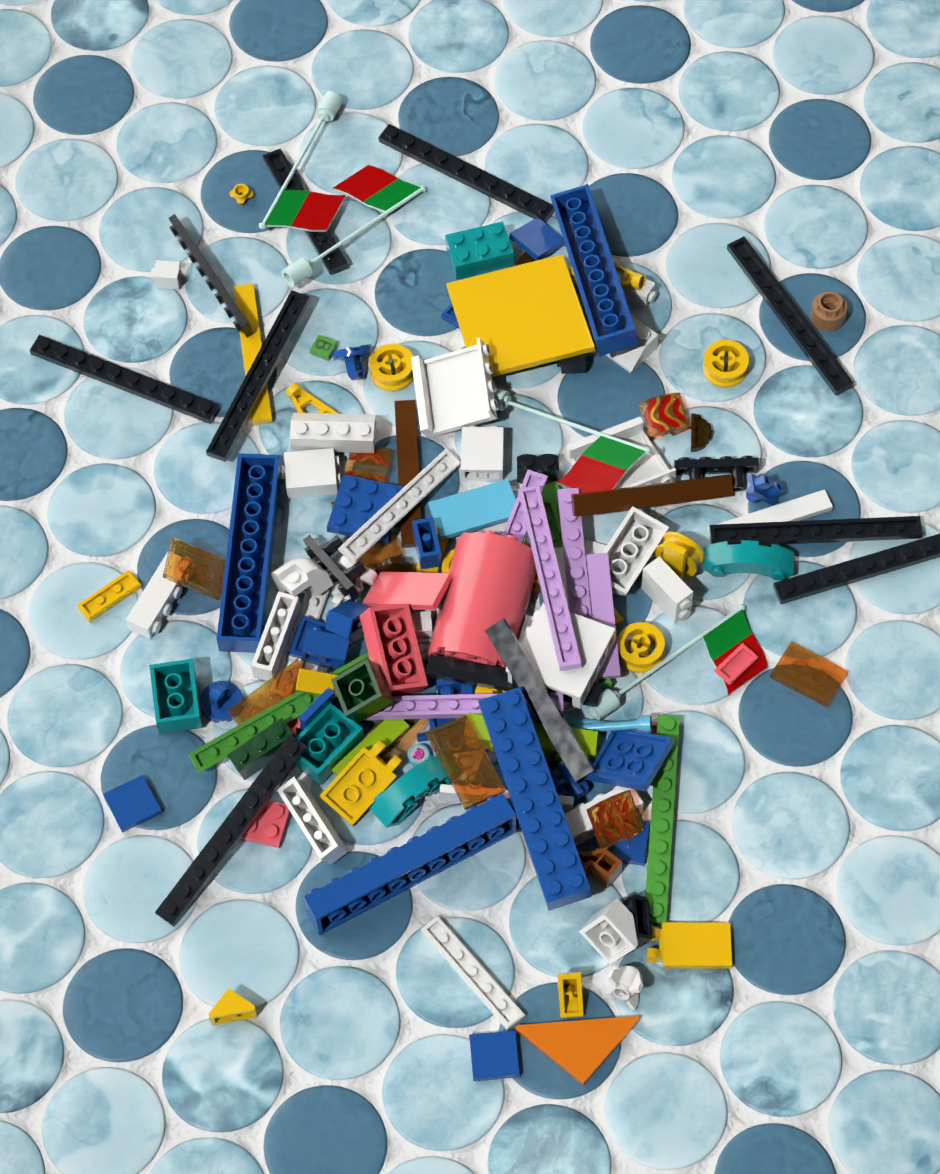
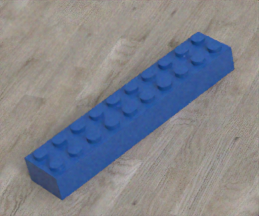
(594, 270)
(249, 553)
(534, 799)
(418, 858)

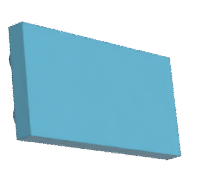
(472, 509)

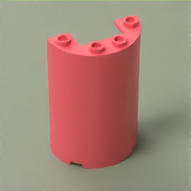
(489, 584)

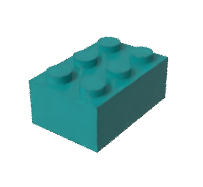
(479, 250)
(175, 696)
(329, 741)

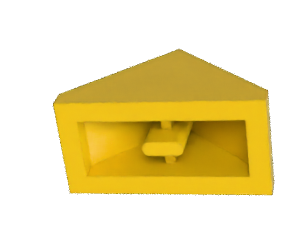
(570, 994)
(231, 1008)

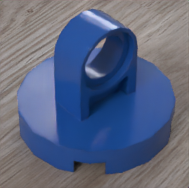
(353, 360)
(218, 699)

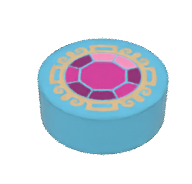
(417, 754)

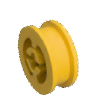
(714, 363)
(381, 369)
(694, 553)
(642, 636)

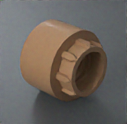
(828, 311)

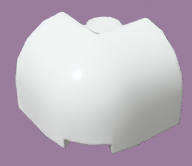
(301, 574)

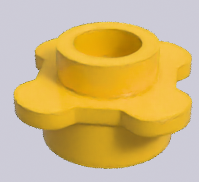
(241, 189)

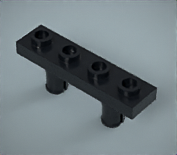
(724, 465)
(342, 578)

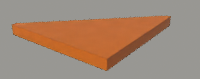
(580, 1044)

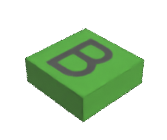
(323, 347)

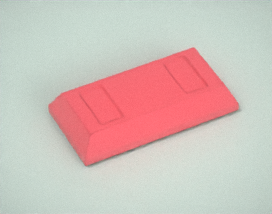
(736, 664)

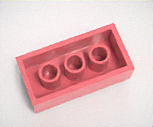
(394, 647)

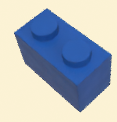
(426, 543)
(345, 618)
(324, 648)

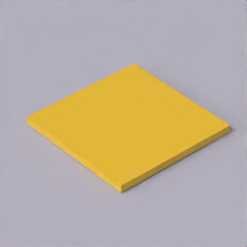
(523, 314)

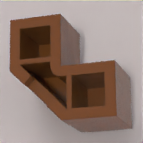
(601, 865)

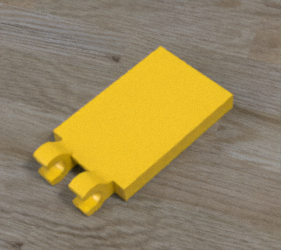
(360, 783)
(692, 946)

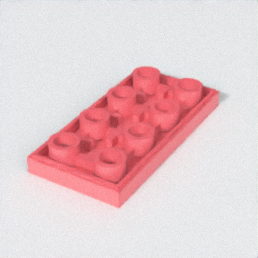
(417, 589)

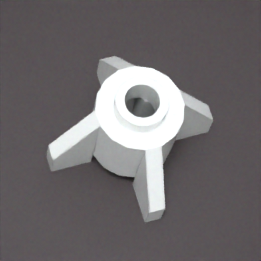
(625, 985)

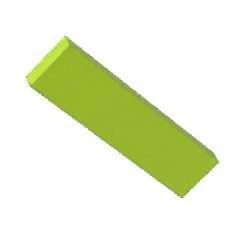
(386, 732)

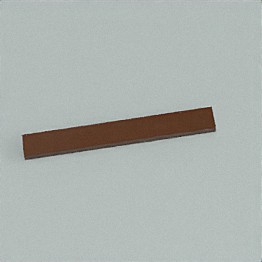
(407, 461)
(652, 495)

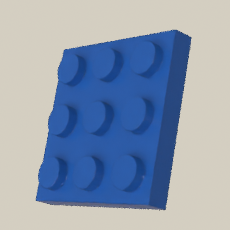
(358, 502)
(630, 759)

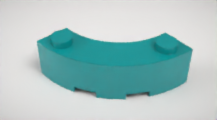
(748, 558)
(402, 795)

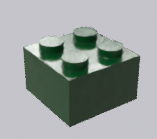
(362, 690)

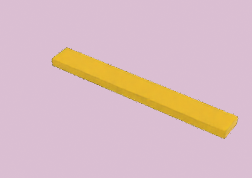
(251, 345)

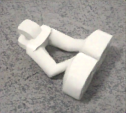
(366, 578)

